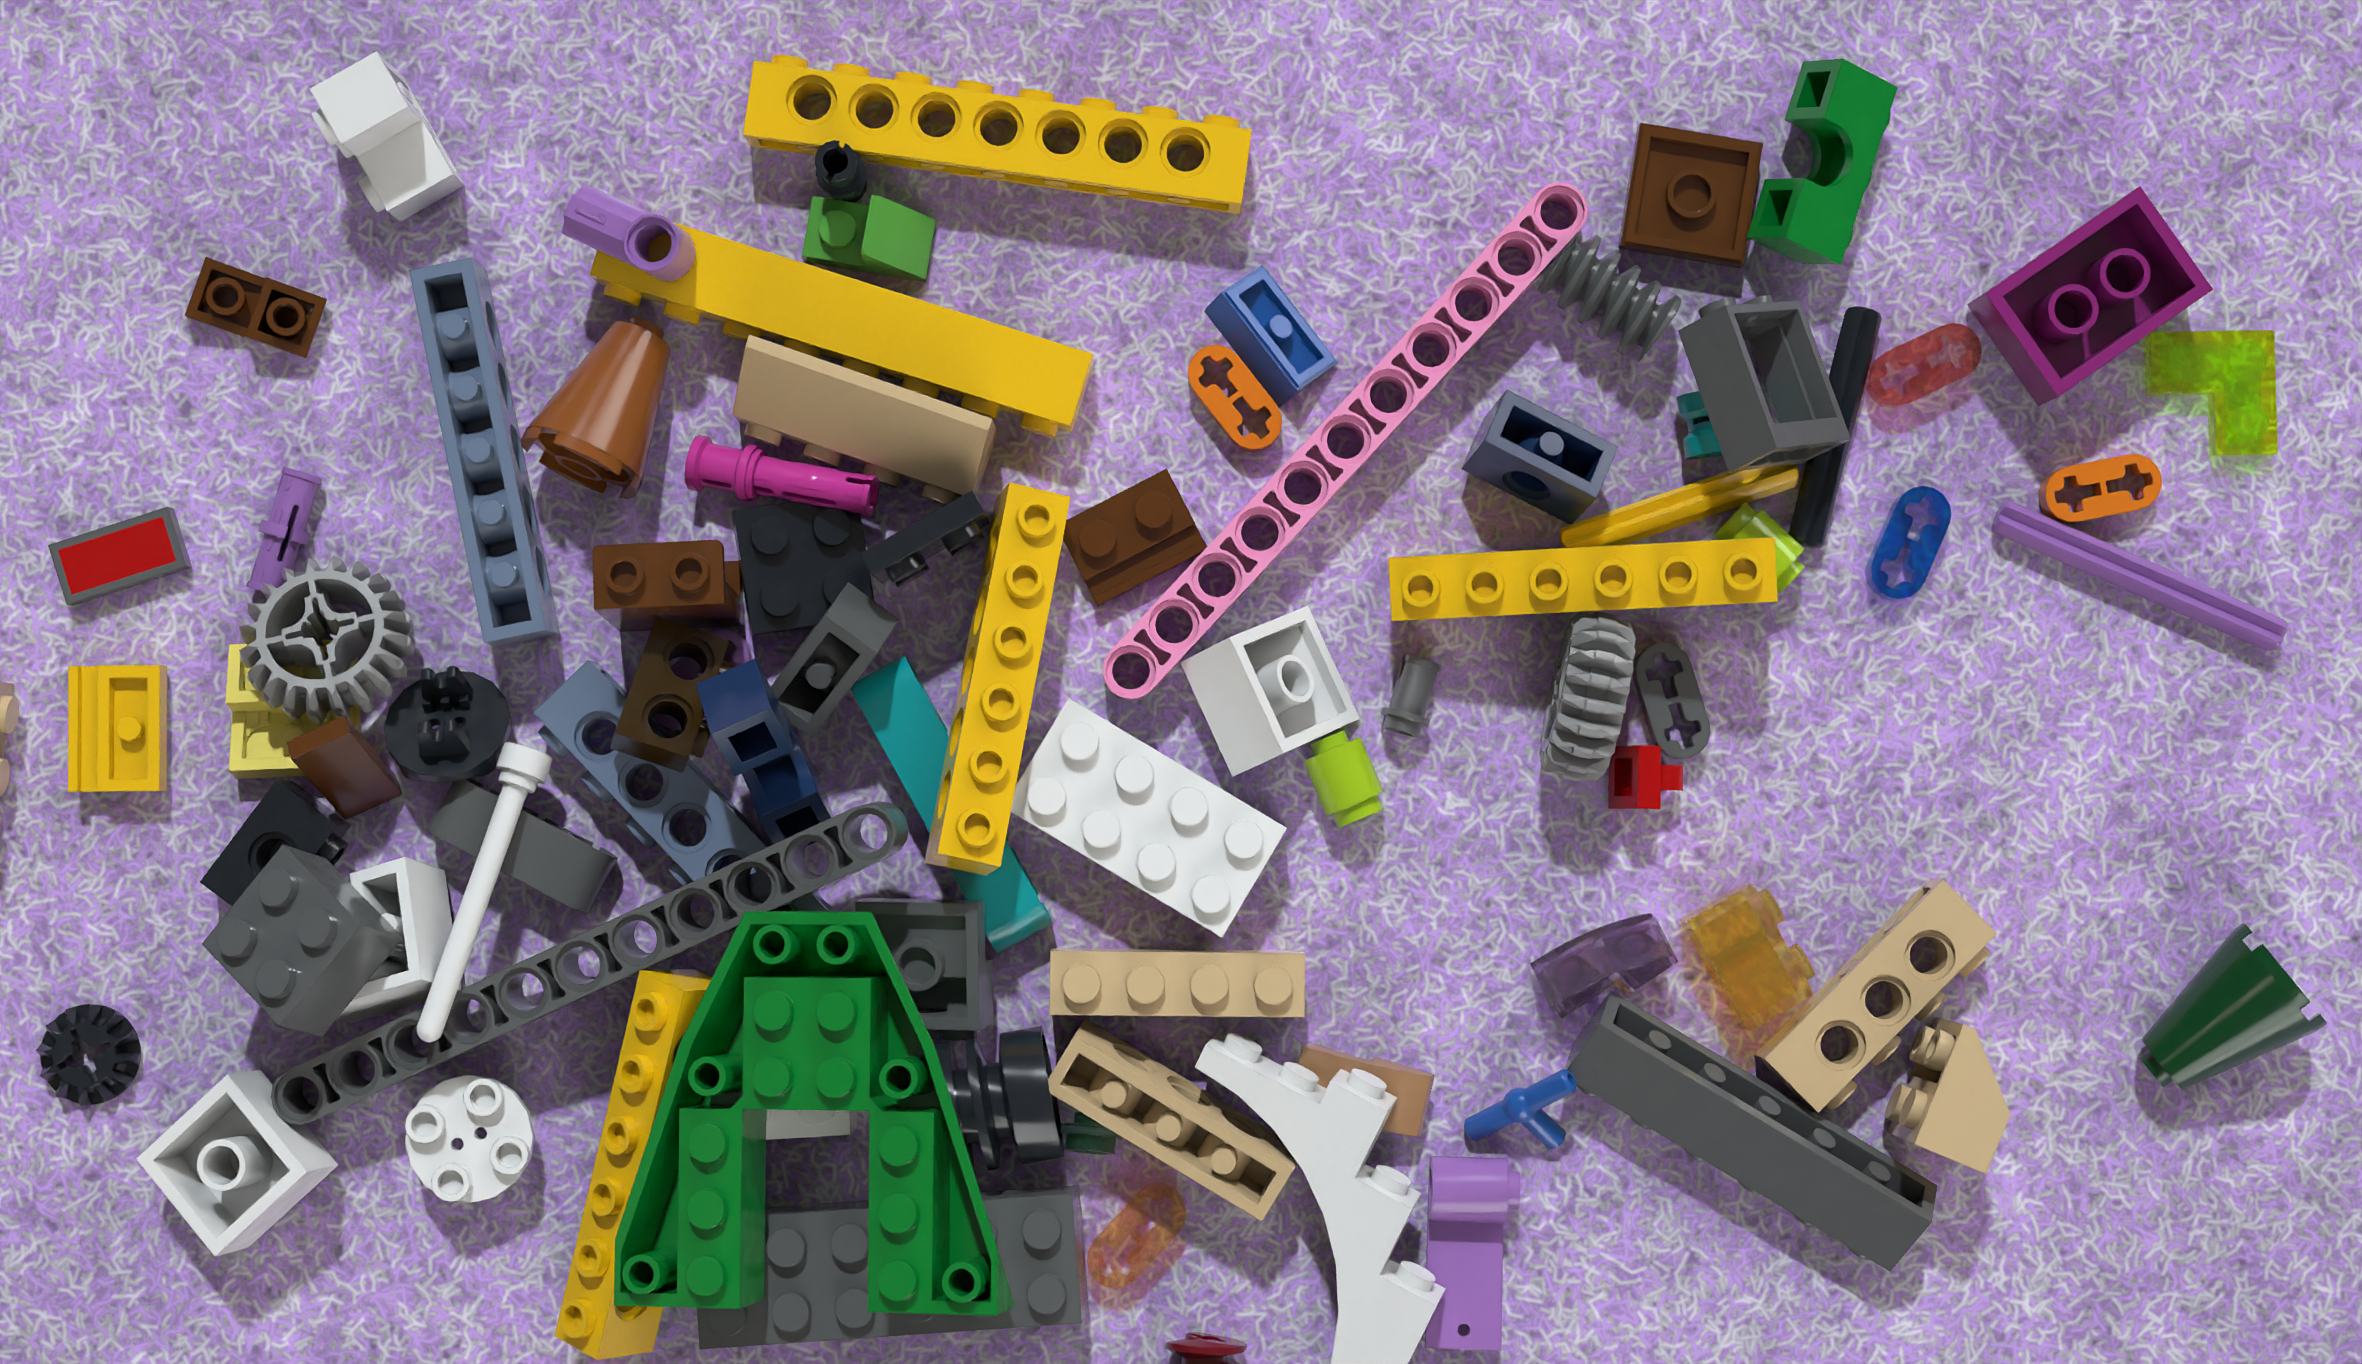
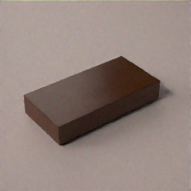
(344, 767)

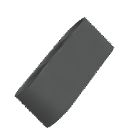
(539, 850)

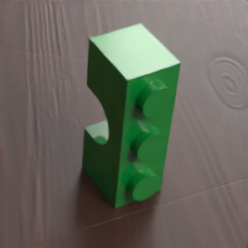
(1845, 119)

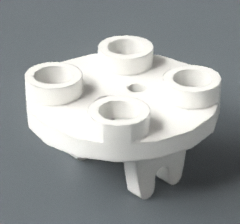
(457, 1111)

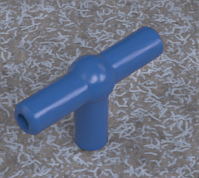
(1525, 1107)

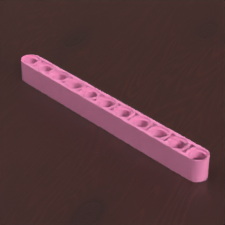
(1357, 413)

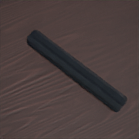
(1824, 471)

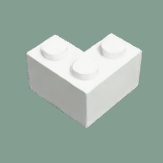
(380, 122)
(418, 907)

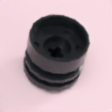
(1005, 1097)

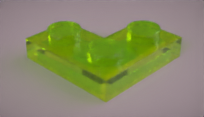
(2233, 372)

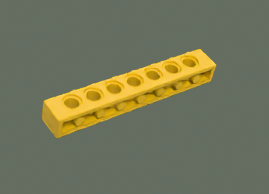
(782, 85)

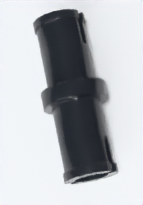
(840, 172)

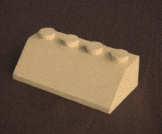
(861, 420)

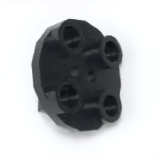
(449, 750)

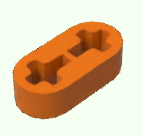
(1223, 408)
(2102, 503)

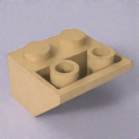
(1950, 1097)

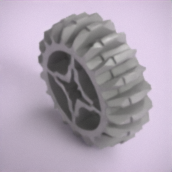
(278, 643)
(1587, 696)

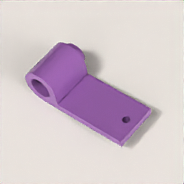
(1465, 1248)

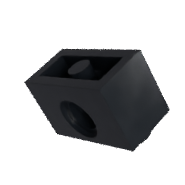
(285, 815)

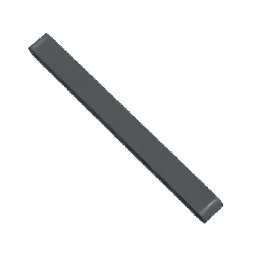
(559, 971)

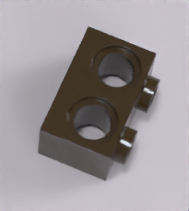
(660, 691)

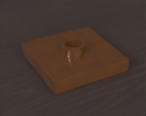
(1690, 195)

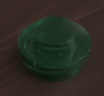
(1088, 1136)

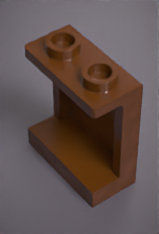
(667, 580)

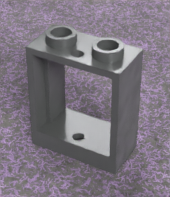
(1791, 372)

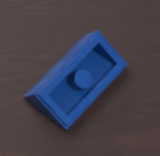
(1270, 335)

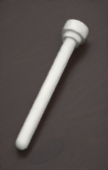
(520, 773)

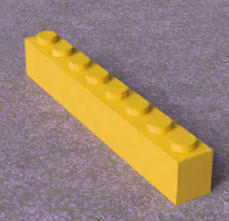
(864, 328)

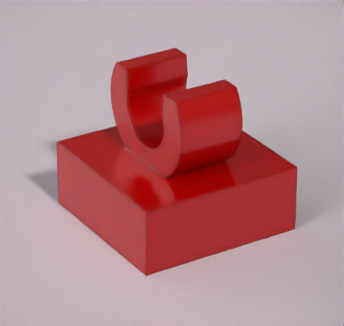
(1639, 777)

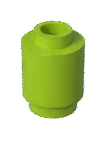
(1753, 524)
(1344, 778)

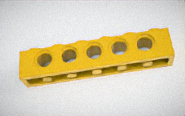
(1583, 579)
(997, 680)
(656, 1024)

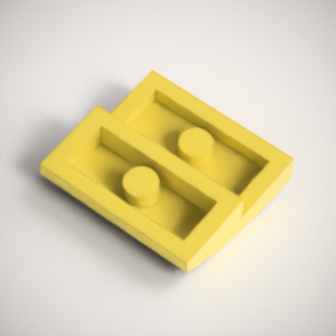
(261, 731)

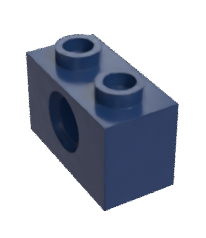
(1539, 457)

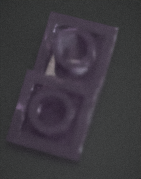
(1616, 954)

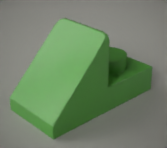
(869, 238)

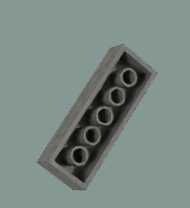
(821, 1274)

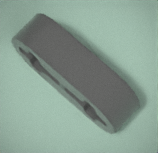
(1686, 696)

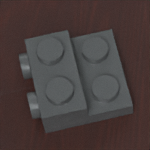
(940, 959)

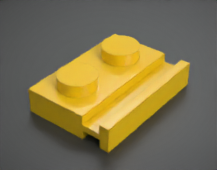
(117, 728)

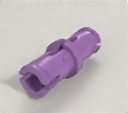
(284, 528)

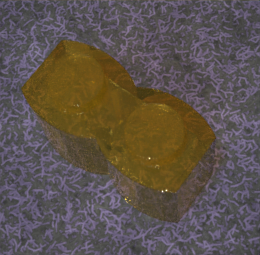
(1748, 955)

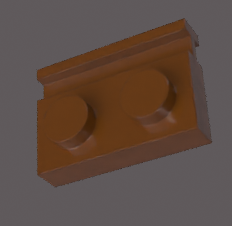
(1132, 537)

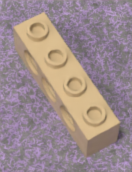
(1960, 947)
(1172, 1119)

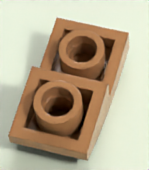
(1407, 1084)

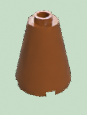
(605, 410)

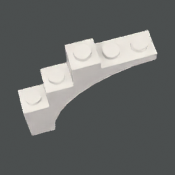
(1364, 1208)

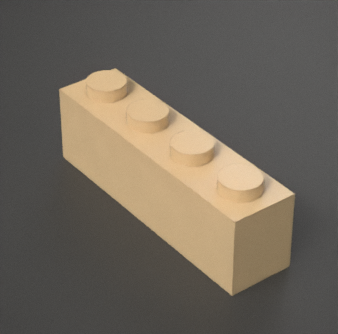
(1177, 982)

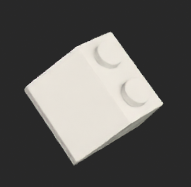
(1269, 690)

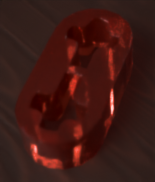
(1929, 378)

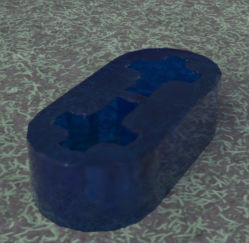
(1921, 549)

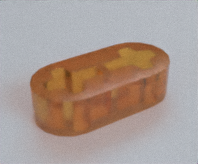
(1147, 1245)

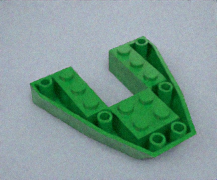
(806, 1021)

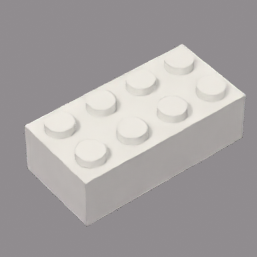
(1145, 817)

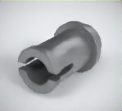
(1411, 696)

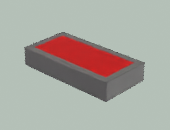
(120, 556)

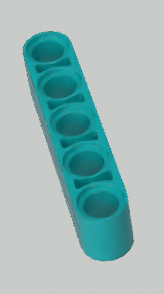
(916, 747)

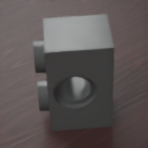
(832, 658)

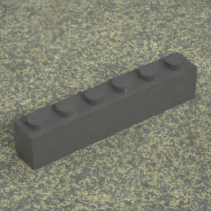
(1751, 1132)

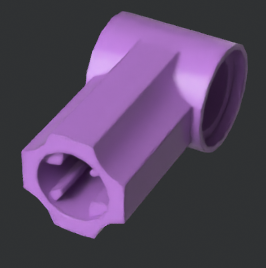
(626, 233)

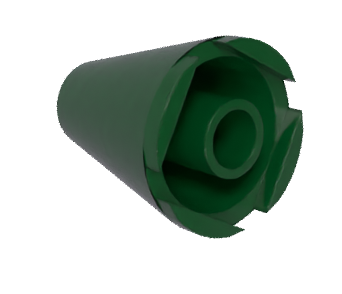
(2227, 1015)

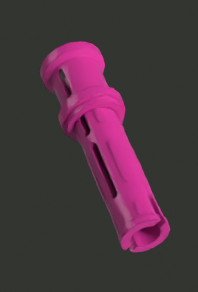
(755, 474)

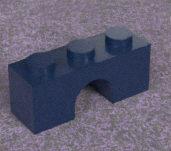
(765, 750)

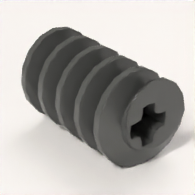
(1610, 295)

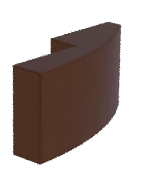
(255, 307)

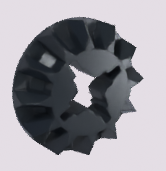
(115, 1066)

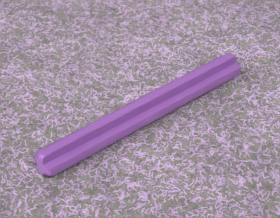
(2139, 576)

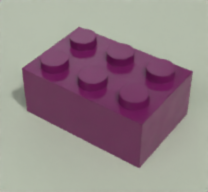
(2090, 297)

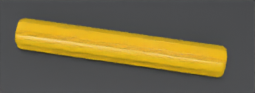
(1678, 507)

